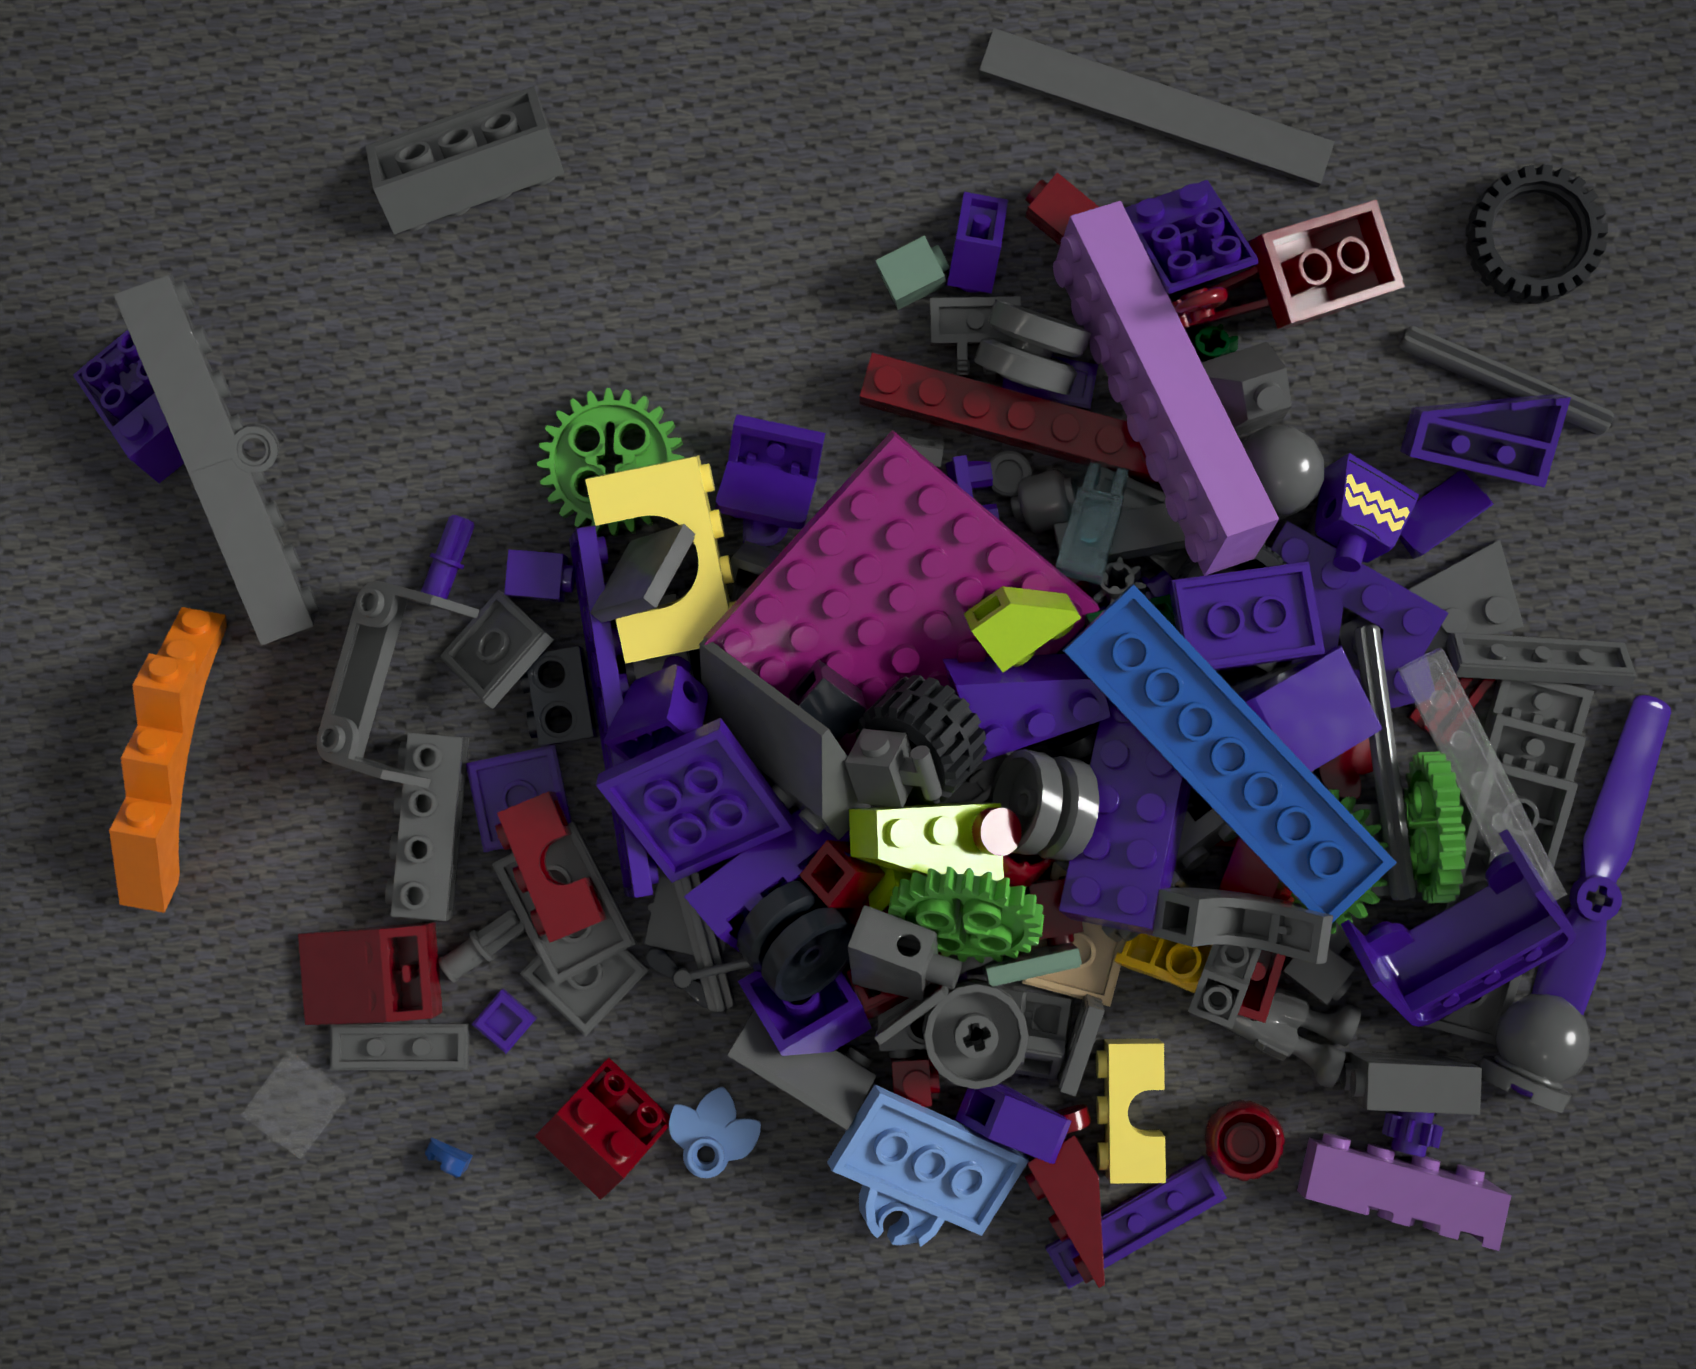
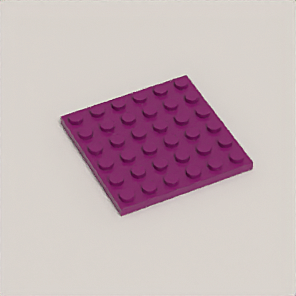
(885, 582)

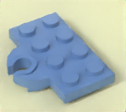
(924, 1168)

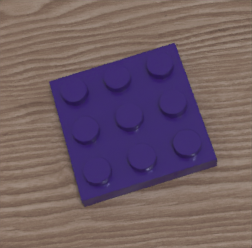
(695, 800)

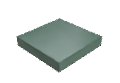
(1032, 964)

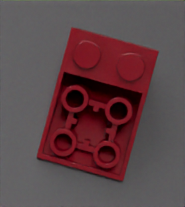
(370, 974)

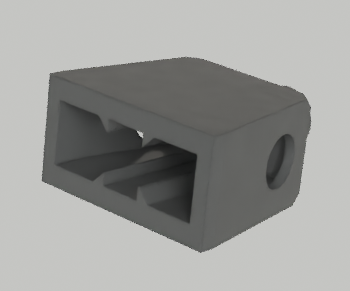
(897, 956)

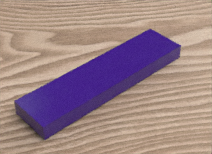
(1145, 1217)

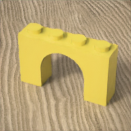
(680, 494)

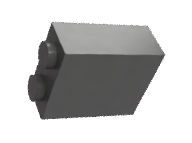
(1412, 1083)

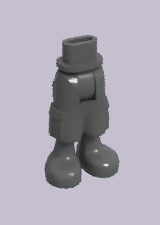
(1280, 1038)

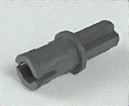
(481, 945)

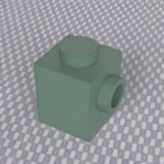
(913, 271)

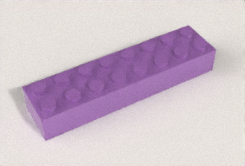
(1163, 390)

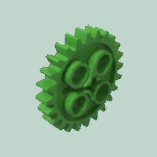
(571, 465)
(1435, 827)
(970, 913)

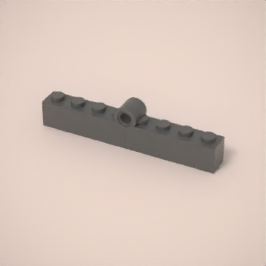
(216, 457)

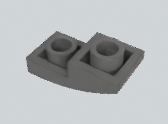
(1224, 983)

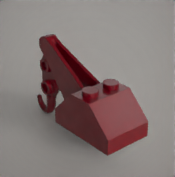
(1308, 270)

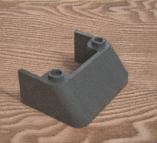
(363, 674)

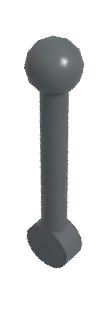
(684, 976)

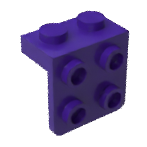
(770, 472)

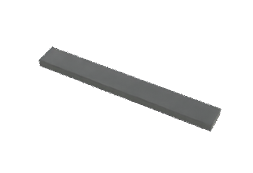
(1156, 107)

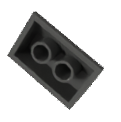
(826, 1081)

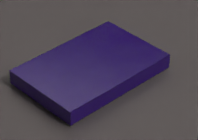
(1249, 615)

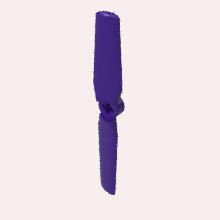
(1605, 854)

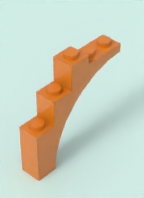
(156, 759)

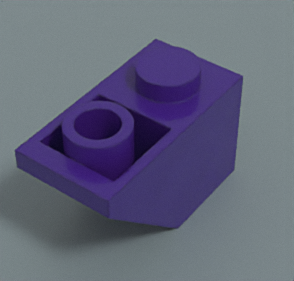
(1014, 1121)

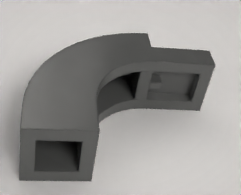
(1244, 920)

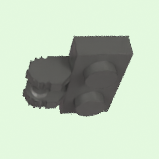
(963, 324)

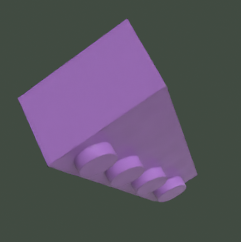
(1404, 1189)

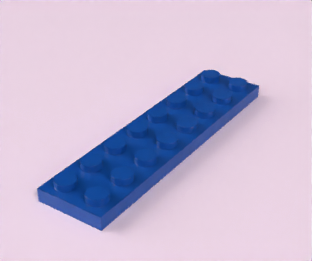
(1228, 755)

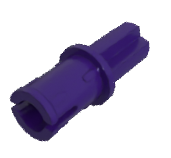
(448, 556)

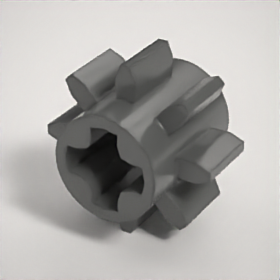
(1120, 576)

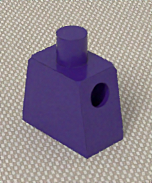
(658, 709)

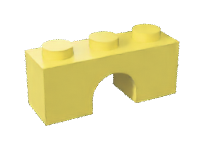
(1127, 1070)

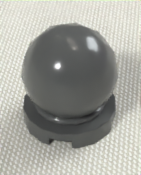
(1287, 467)
(1539, 1047)

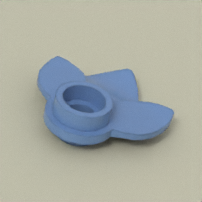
(713, 1126)

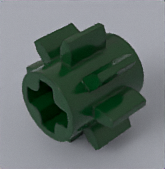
(1213, 340)

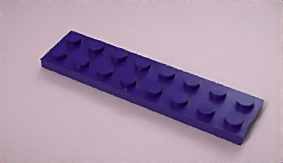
(608, 689)

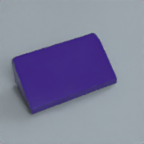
(1443, 513)

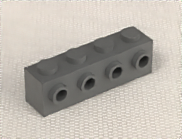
(428, 827)

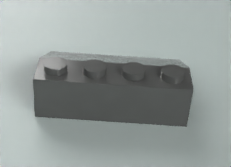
(782, 741)

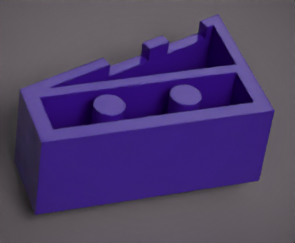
(1490, 437)
(1028, 700)

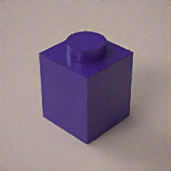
(538, 575)

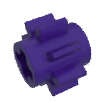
(1412, 1132)

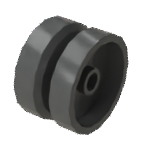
(1030, 353)
(1052, 800)
(981, 1060)

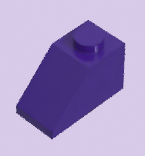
(977, 243)

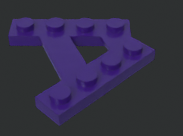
(1405, 617)

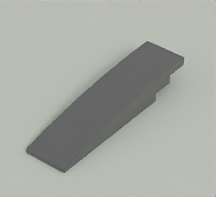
(1539, 746)

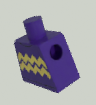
(1361, 511)

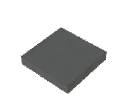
(643, 573)
(496, 649)
(592, 993)

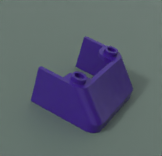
(1467, 946)

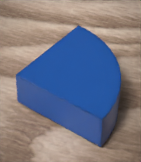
(453, 1160)

